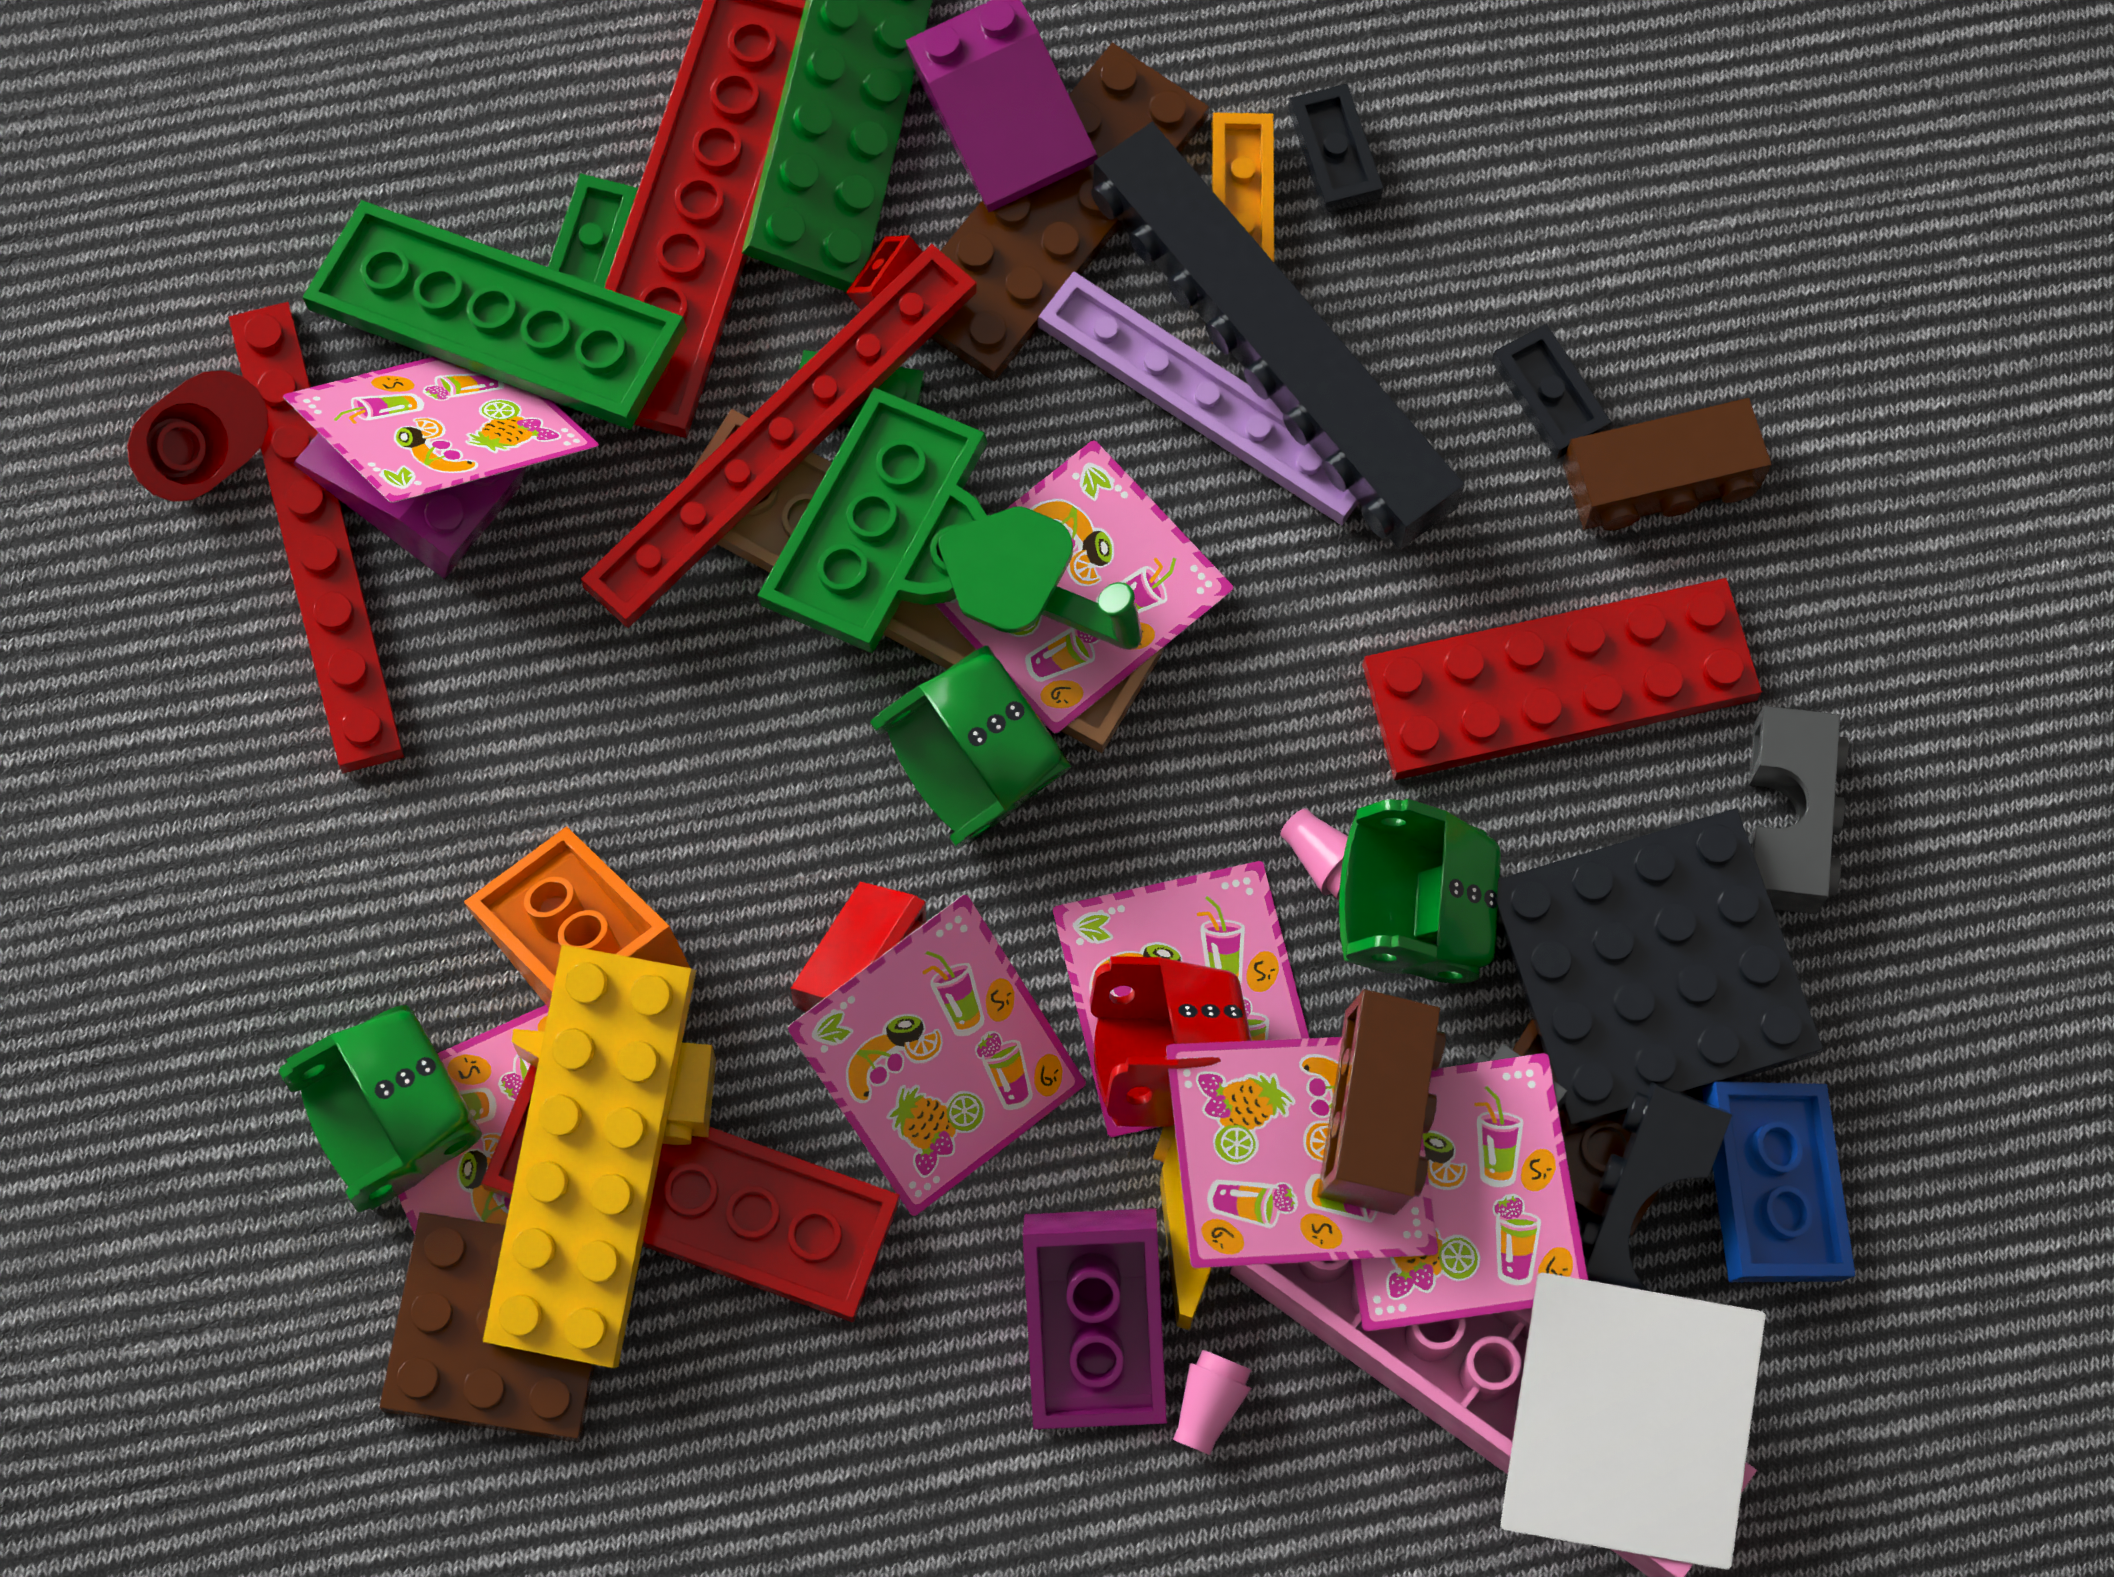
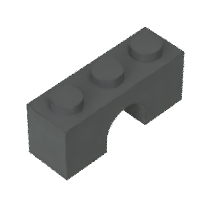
(1800, 758)

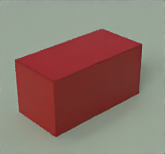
(882, 268)

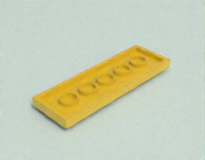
(589, 1156)

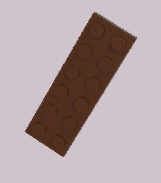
(1036, 242)

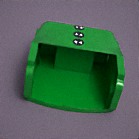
(972, 745)
(1418, 892)
(381, 1105)

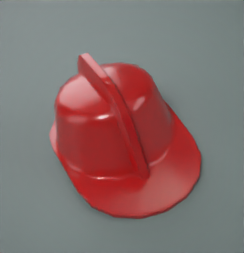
(197, 435)

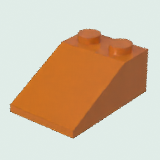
(568, 899)

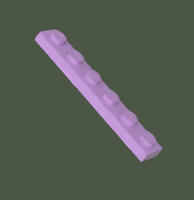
(1190, 389)

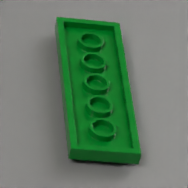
(835, 138)
(496, 314)

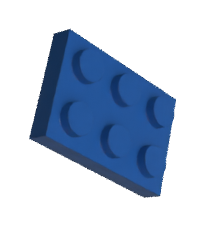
(1780, 1184)

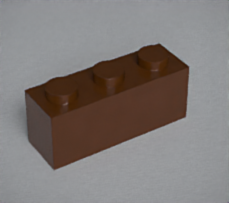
(1666, 465)
(1381, 1103)

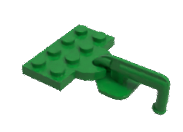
(897, 508)

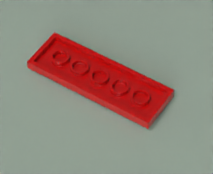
(1560, 678)
(748, 1214)

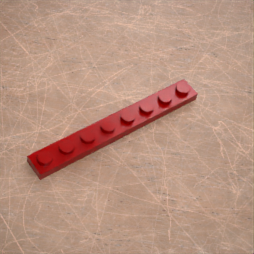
(778, 436)
(317, 549)

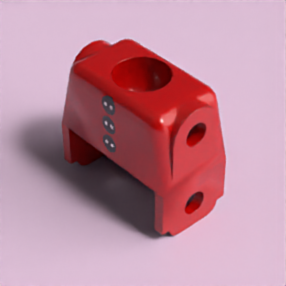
(1167, 1006)

